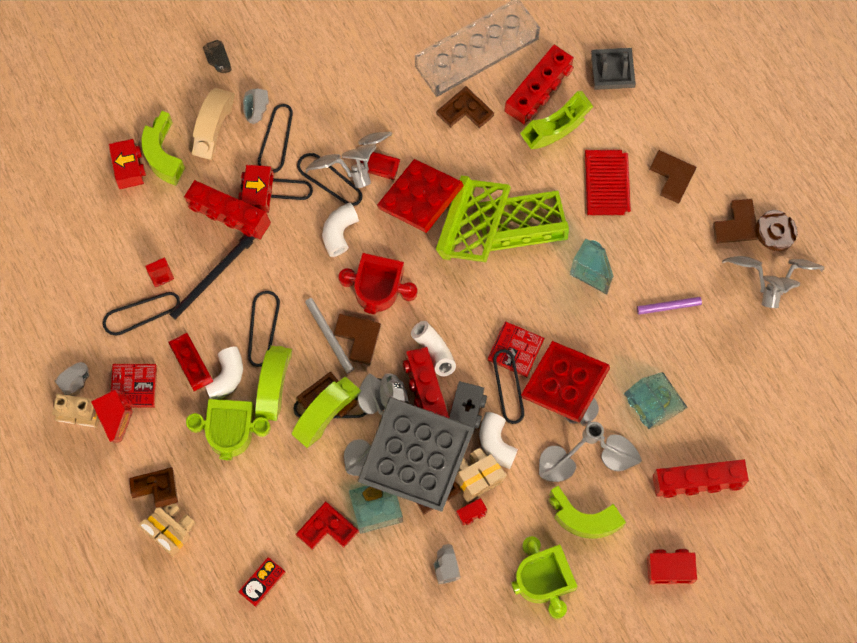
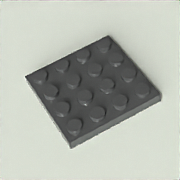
(415, 454)

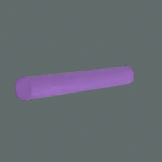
(669, 305)

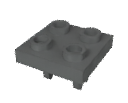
(613, 68)

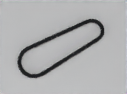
(286, 139)
(323, 187)
(135, 304)
(252, 325)

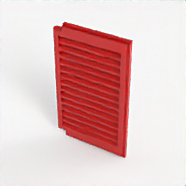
(607, 182)

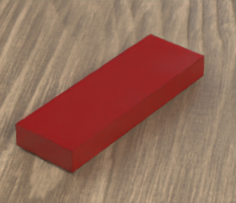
(190, 362)

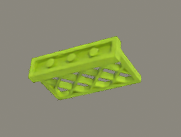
(456, 220)
(529, 235)

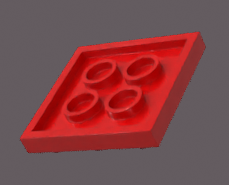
(420, 195)
(565, 381)

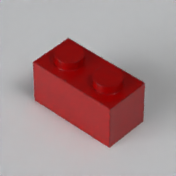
(471, 512)

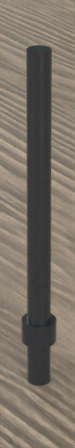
(244, 242)

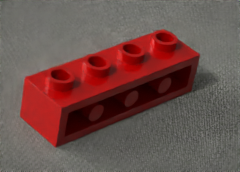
(539, 84)
(227, 210)
(424, 381)
(700, 478)

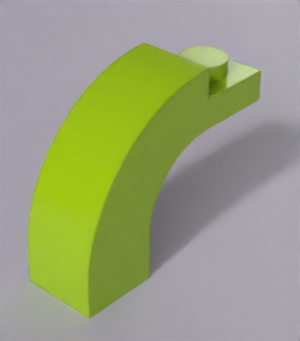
(558, 125)
(162, 164)
(271, 382)
(323, 409)
(582, 524)

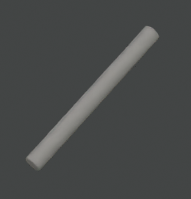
(329, 335)

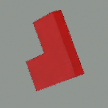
(327, 521)

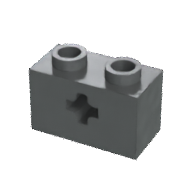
(468, 395)

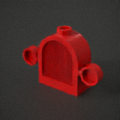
(378, 283)

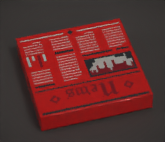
(521, 344)
(137, 381)

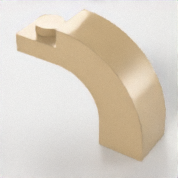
(209, 120)

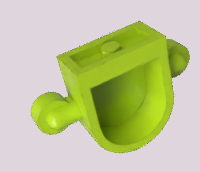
(229, 426)
(544, 577)

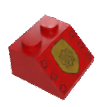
(114, 413)

